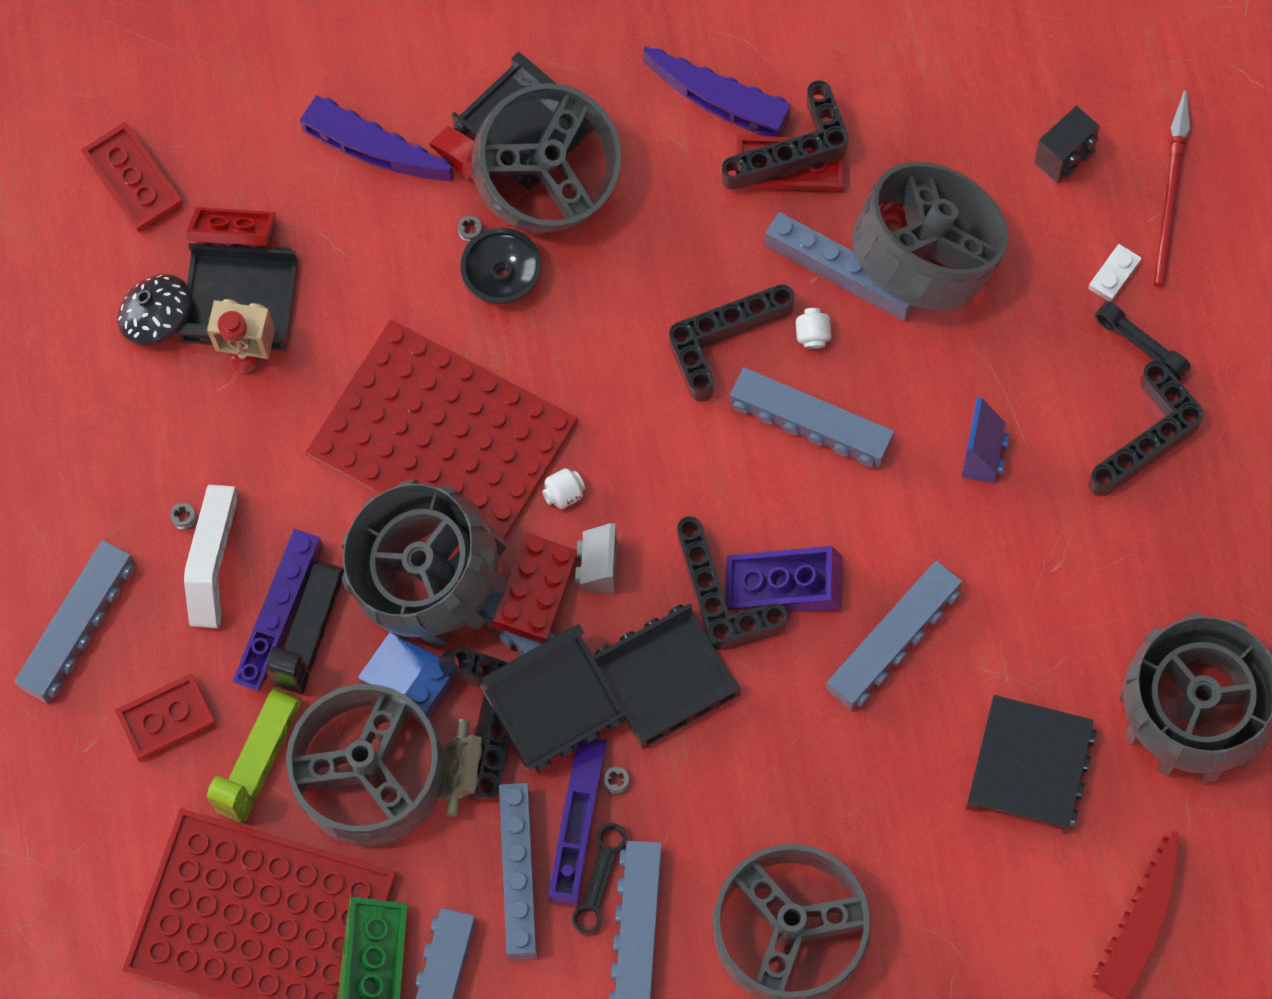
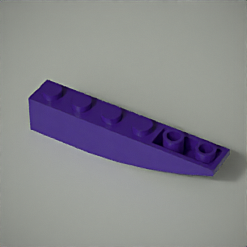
(721, 95)
(369, 141)
(279, 608)
(577, 824)

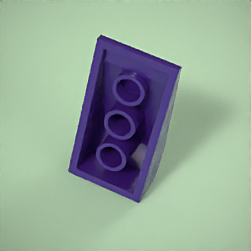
(794, 578)

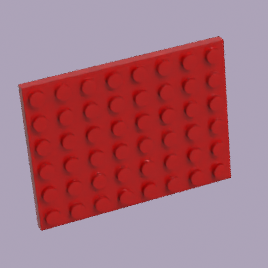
(441, 422)
(248, 913)

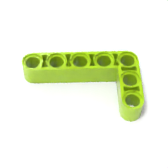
(238, 794)

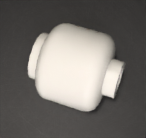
(813, 328)
(563, 488)

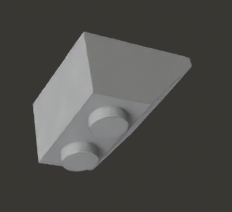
(598, 560)

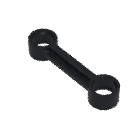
(1114, 319)
(599, 879)

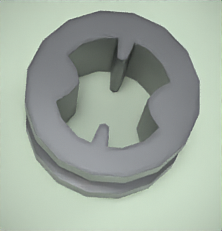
(469, 220)
(177, 509)
(614, 789)

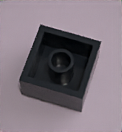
(1067, 144)

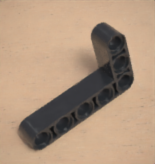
(793, 147)
(722, 330)
(1152, 437)
(713, 595)
(293, 665)
(496, 746)

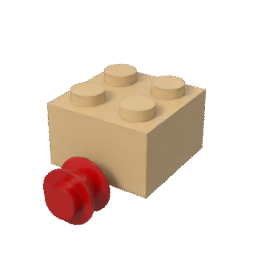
(242, 332)

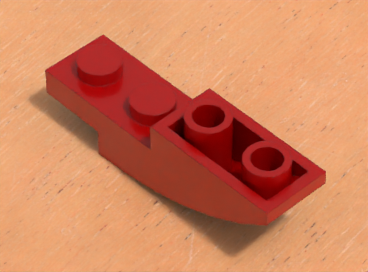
(458, 150)

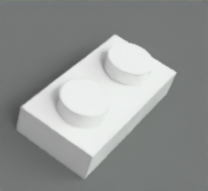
(1114, 273)

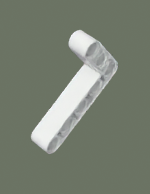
(207, 555)

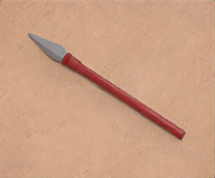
(1180, 129)

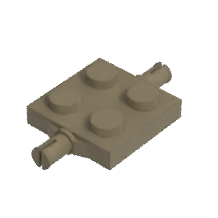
(461, 767)

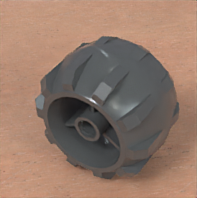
(387, 541)
(1211, 643)

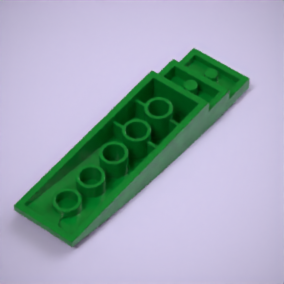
(373, 950)

